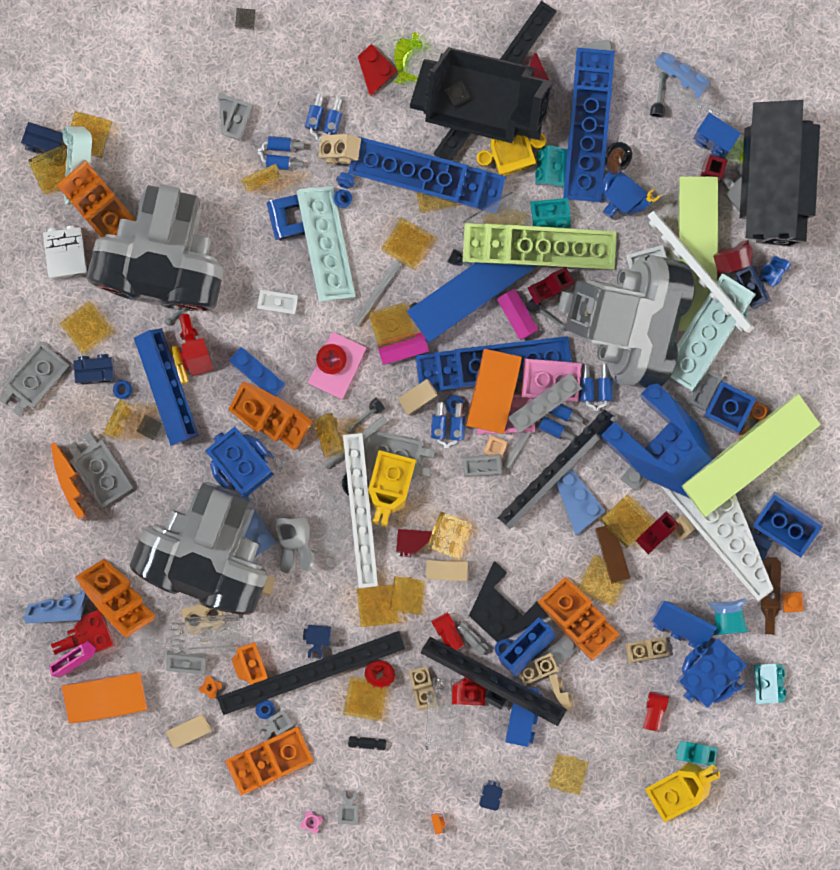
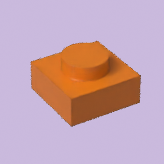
(792, 602)
(438, 823)

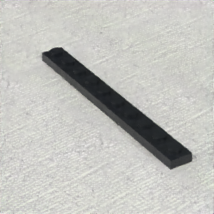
(515, 53)
(311, 673)

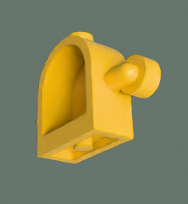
(511, 156)

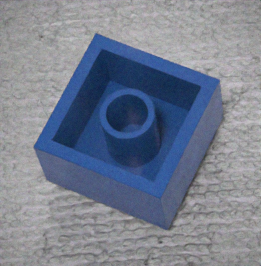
(716, 136)
(729, 408)

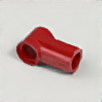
(446, 629)
(655, 709)

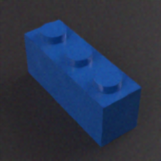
(256, 372)
(526, 647)
(521, 725)

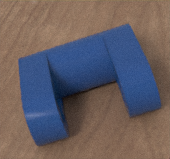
(279, 219)

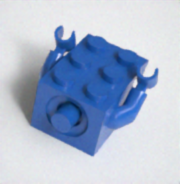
(239, 461)
(710, 672)

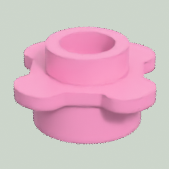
(306, 823)

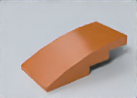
(94, 200)
(493, 391)
(270, 414)
(66, 476)
(115, 598)
(578, 618)
(104, 697)
(268, 761)

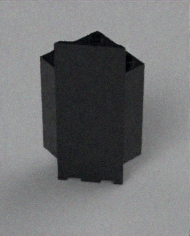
(502, 93)
(779, 173)

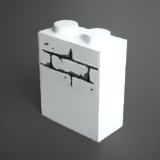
(65, 252)

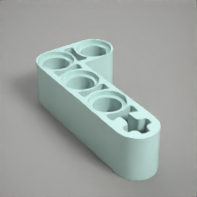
(79, 148)

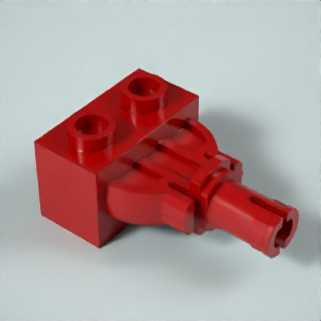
(195, 352)
(91, 629)

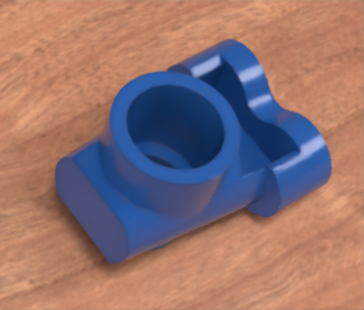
(773, 272)

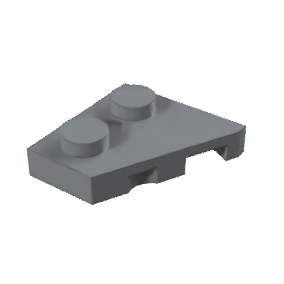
(233, 116)

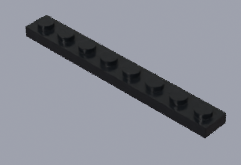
(556, 469)
(493, 681)

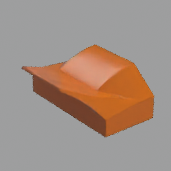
(249, 664)

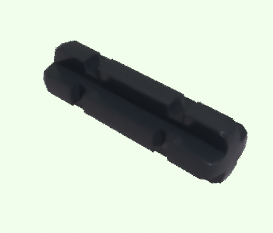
(367, 743)

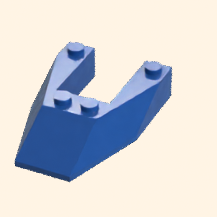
(673, 454)

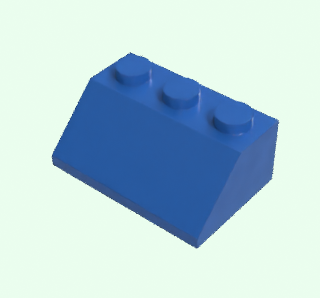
(787, 524)
(682, 624)

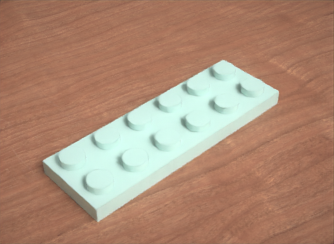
(325, 244)
(708, 333)

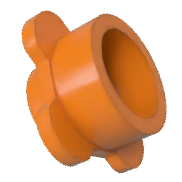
(763, 411)
(210, 682)

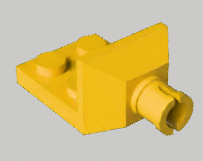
(389, 484)
(681, 790)

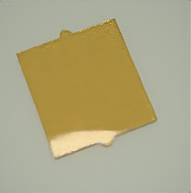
(407, 595)
(568, 774)

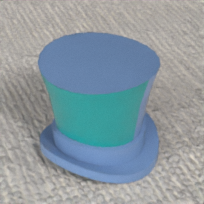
(729, 617)

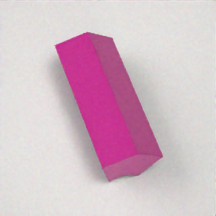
(517, 314)
(403, 349)
(73, 662)

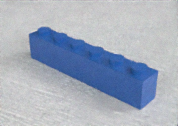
(166, 386)

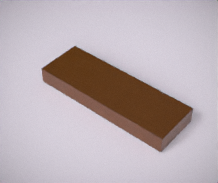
(612, 555)

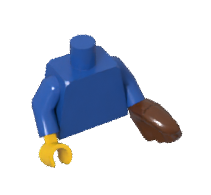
(621, 191)

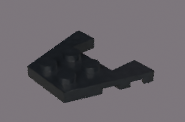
(497, 614)

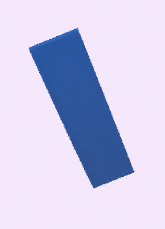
(589, 124)
(427, 174)
(463, 296)
(460, 367)

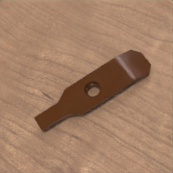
(771, 607)

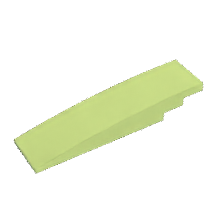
(698, 232)
(539, 246)
(751, 455)

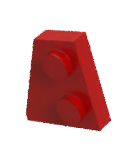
(375, 69)
(468, 693)

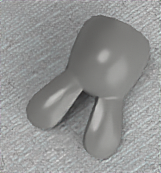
(294, 536)

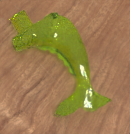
(401, 49)

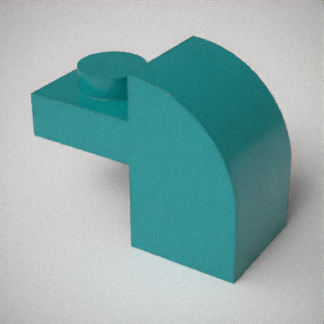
(696, 753)

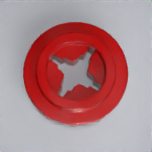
(324, 353)
(375, 668)

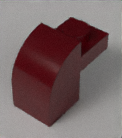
(713, 166)
(734, 258)
(551, 286)
(657, 532)

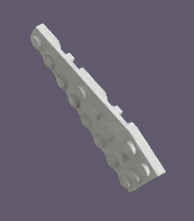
(731, 539)

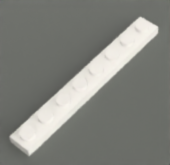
(705, 279)
(360, 510)

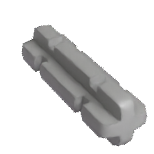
(472, 638)

